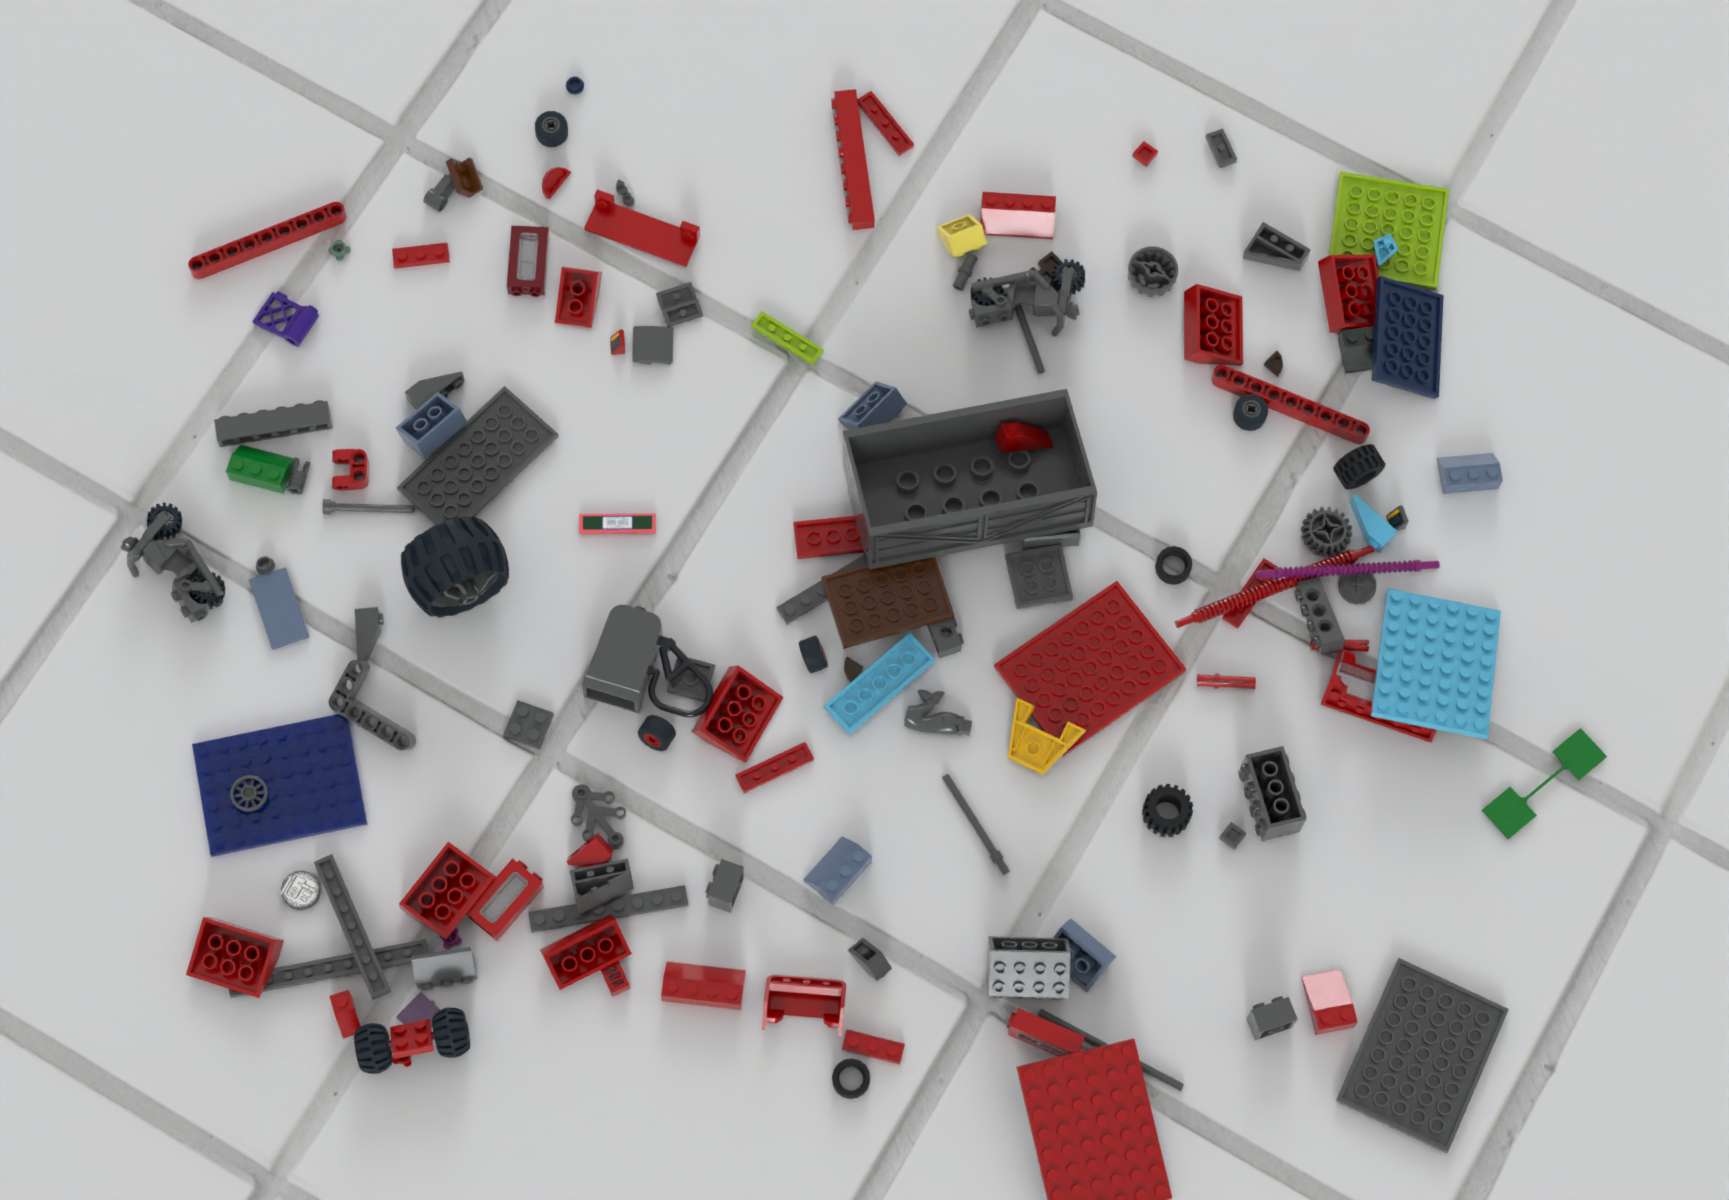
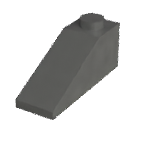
(368, 628)

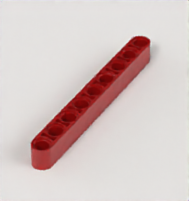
(260, 247)
(1300, 404)

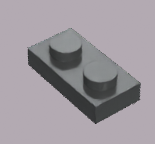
(1221, 148)

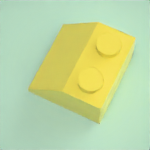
(962, 235)

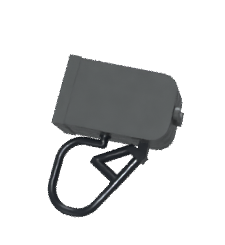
(627, 659)

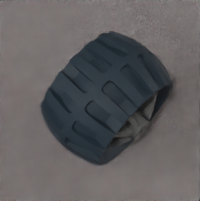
(454, 566)

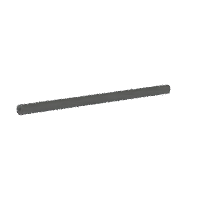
(1097, 1042)

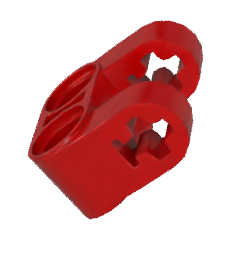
(348, 482)

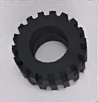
(1359, 466)
(1173, 796)

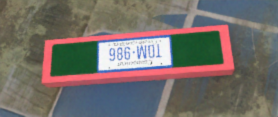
(617, 523)

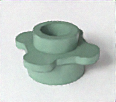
(339, 244)

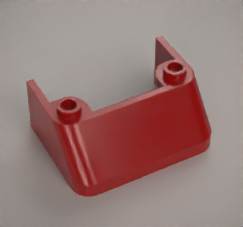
(804, 998)

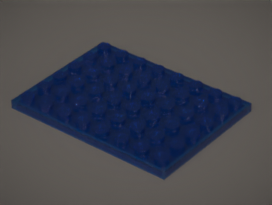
(307, 776)

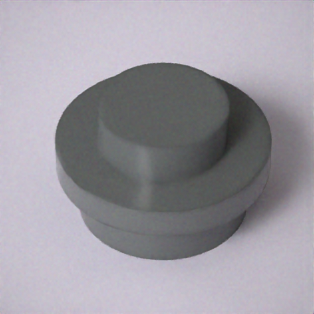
(265, 565)

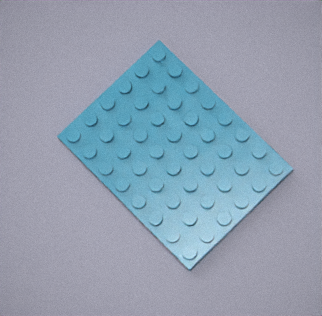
(1436, 664)

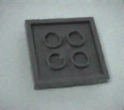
(1038, 576)

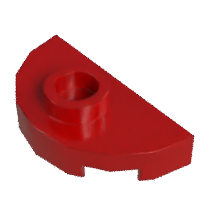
(553, 180)

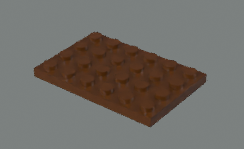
(886, 600)

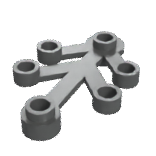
(596, 813)

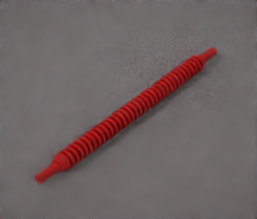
(1265, 590)

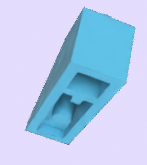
(1374, 528)

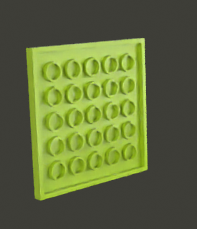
(1408, 211)

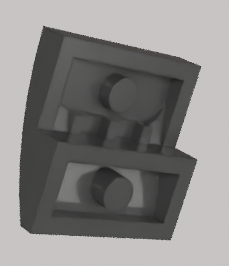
(679, 304)
(652, 345)

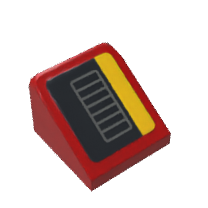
(617, 343)

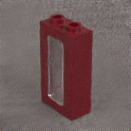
(528, 260)

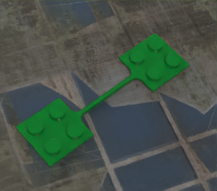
(1511, 812)

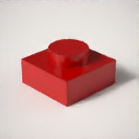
(1145, 153)

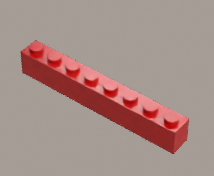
(854, 159)

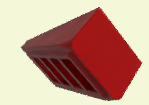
(620, 987)

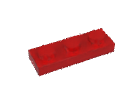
(420, 255)
(873, 1046)

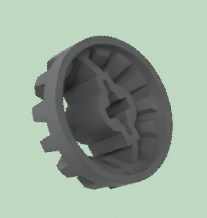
(1153, 260)

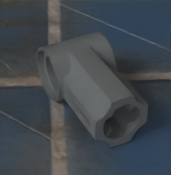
(438, 197)

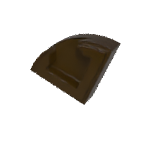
(1275, 363)
(852, 669)

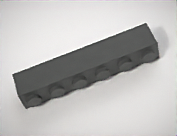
(273, 423)

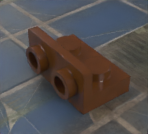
(464, 176)

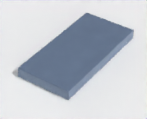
(279, 608)

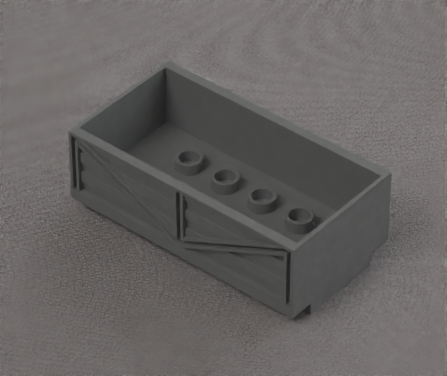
(947, 489)

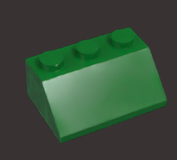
(259, 468)

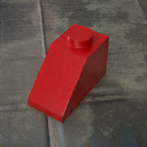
(591, 853)
(345, 1013)

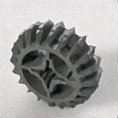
(1340, 527)

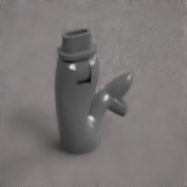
(938, 723)

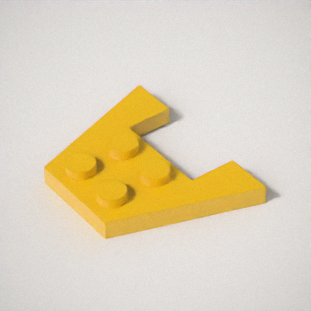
(1034, 747)

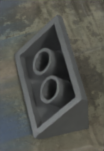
(1066, 539)

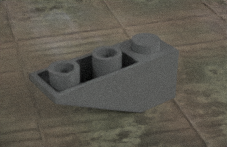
(426, 388)

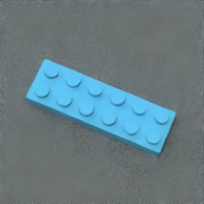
(879, 683)

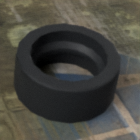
(1173, 551)
(851, 1094)

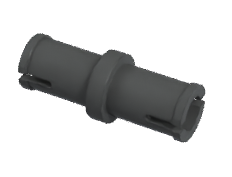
(965, 271)

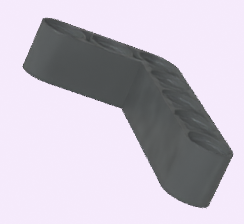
(365, 712)

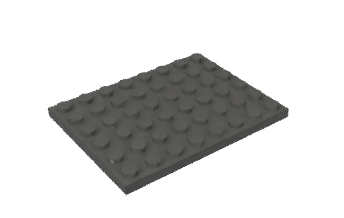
(1422, 1055)

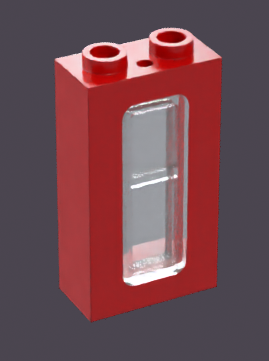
(505, 899)
(1043, 1033)

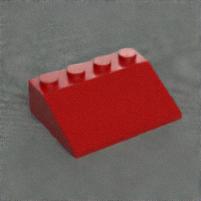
(1349, 290)
(1213, 326)
(737, 713)
(446, 891)
(234, 956)

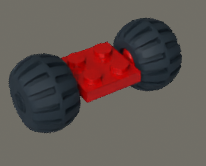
(410, 1039)

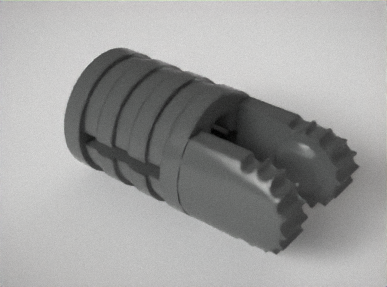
(297, 478)

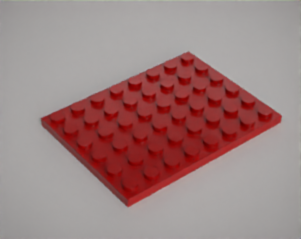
(1091, 665)
(1094, 1125)

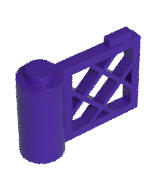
(298, 325)

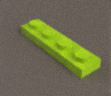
(787, 338)

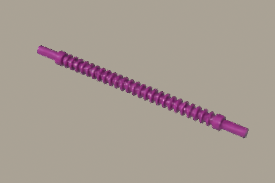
(1279, 572)

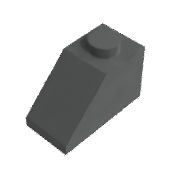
(870, 959)

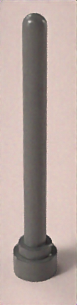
(330, 507)

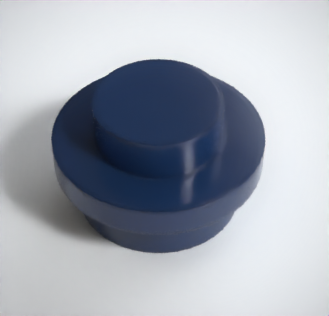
(575, 85)

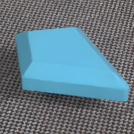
(1384, 249)

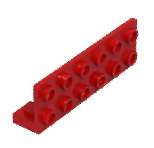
(642, 231)

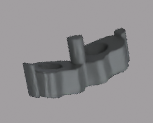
(622, 190)

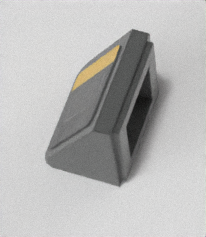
(1398, 518)

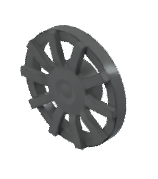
(249, 793)

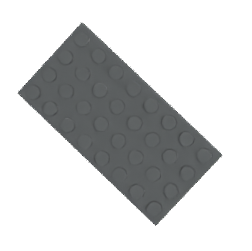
(478, 460)

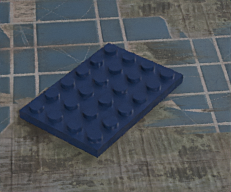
(1407, 337)

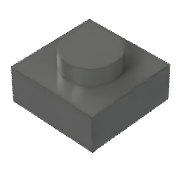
(1232, 835)

